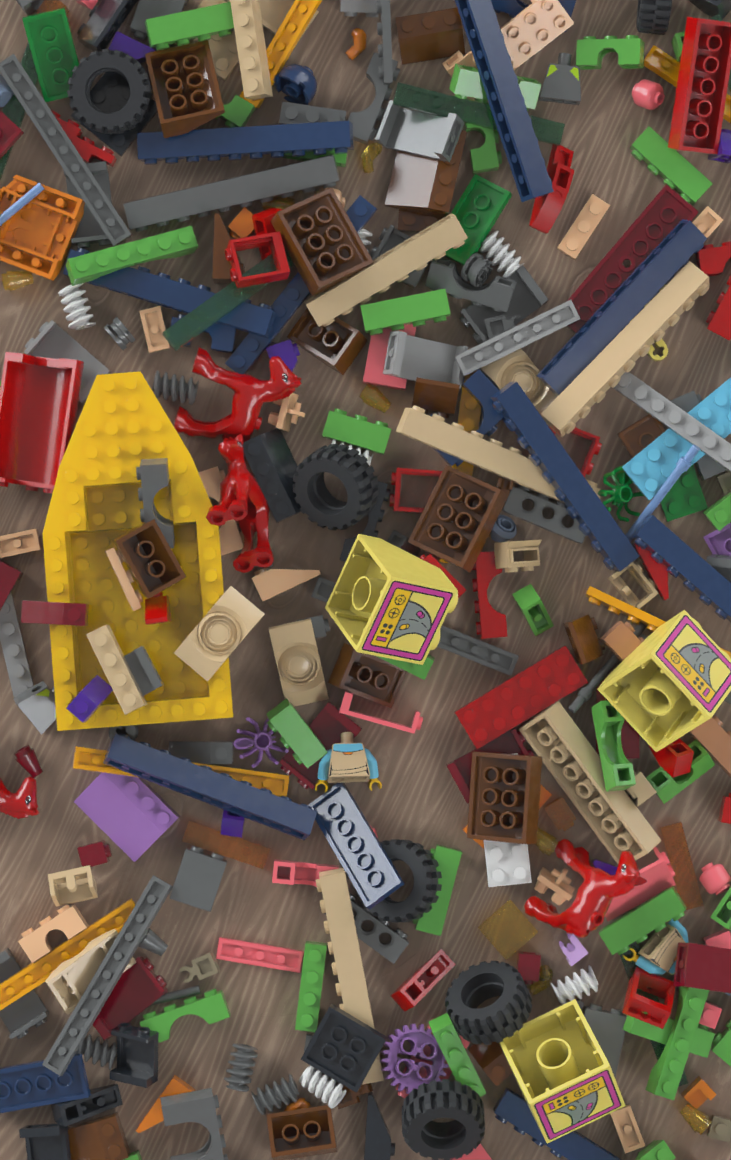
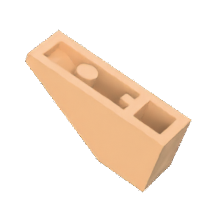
(277, 581)

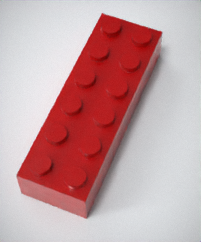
(701, 86)
(521, 697)

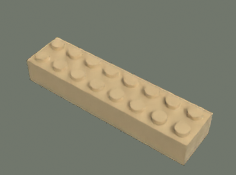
(581, 777)

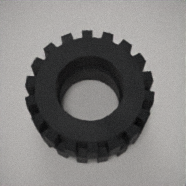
(653, 16)

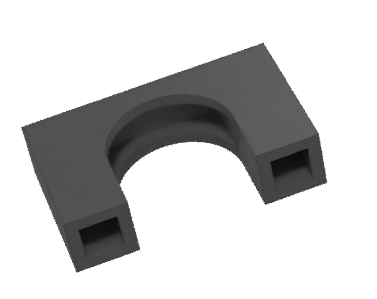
(199, 1108)

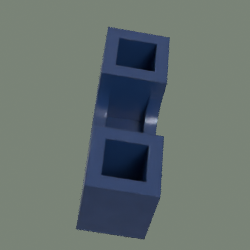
(222, 336)

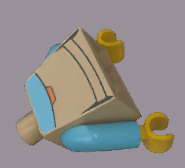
(348, 763)
(661, 949)

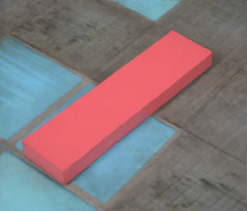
(259, 954)

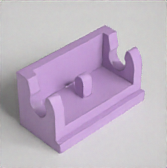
(574, 951)

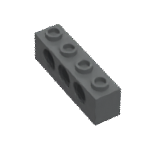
(514, 507)
(389, 950)

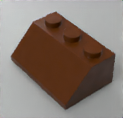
(429, 35)
(149, 558)
(492, 1061)
(301, 1133)

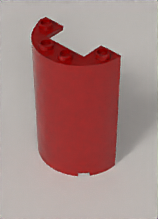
(36, 417)

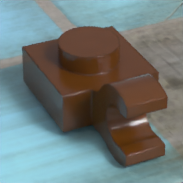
(505, 485)
(352, 1097)

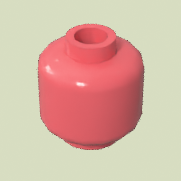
(648, 94)
(715, 878)

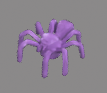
(261, 741)

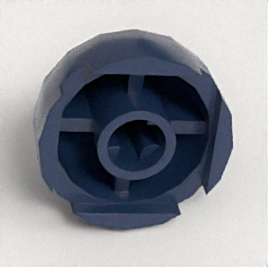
(296, 83)

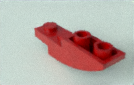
(85, 145)
(549, 206)

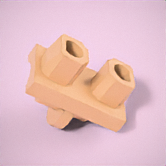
(288, 413)
(557, 882)

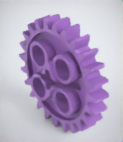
(418, 1039)

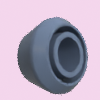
(503, 529)

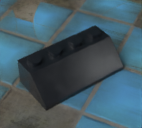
(104, 23)
(274, 471)

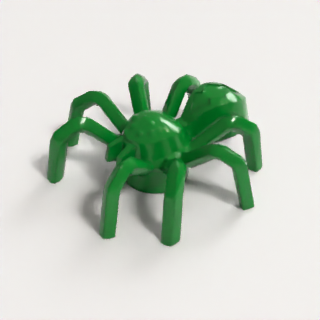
(620, 493)

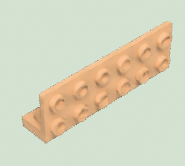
(524, 34)

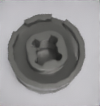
(476, 270)
(124, 336)

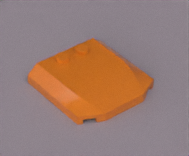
(41, 230)

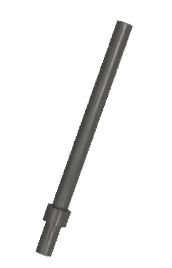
(586, 692)

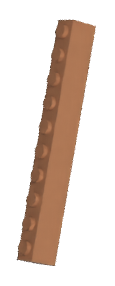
(710, 734)

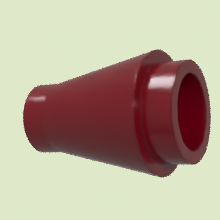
(28, 760)

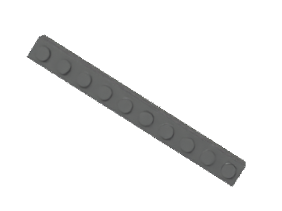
(232, 191)

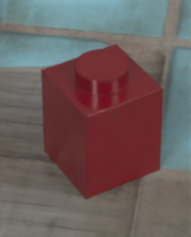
(94, 853)
(529, 966)

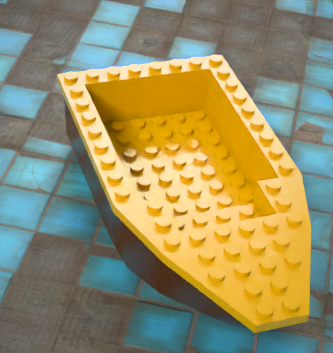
(98, 502)

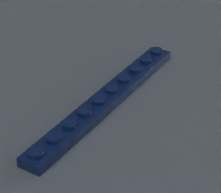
(290, 301)

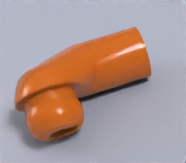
(359, 46)
(300, 1104)

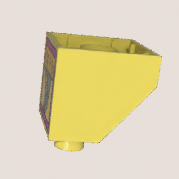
(390, 601)
(670, 681)
(562, 1071)

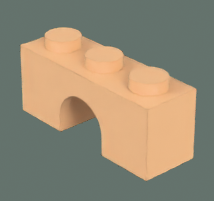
(36, 942)

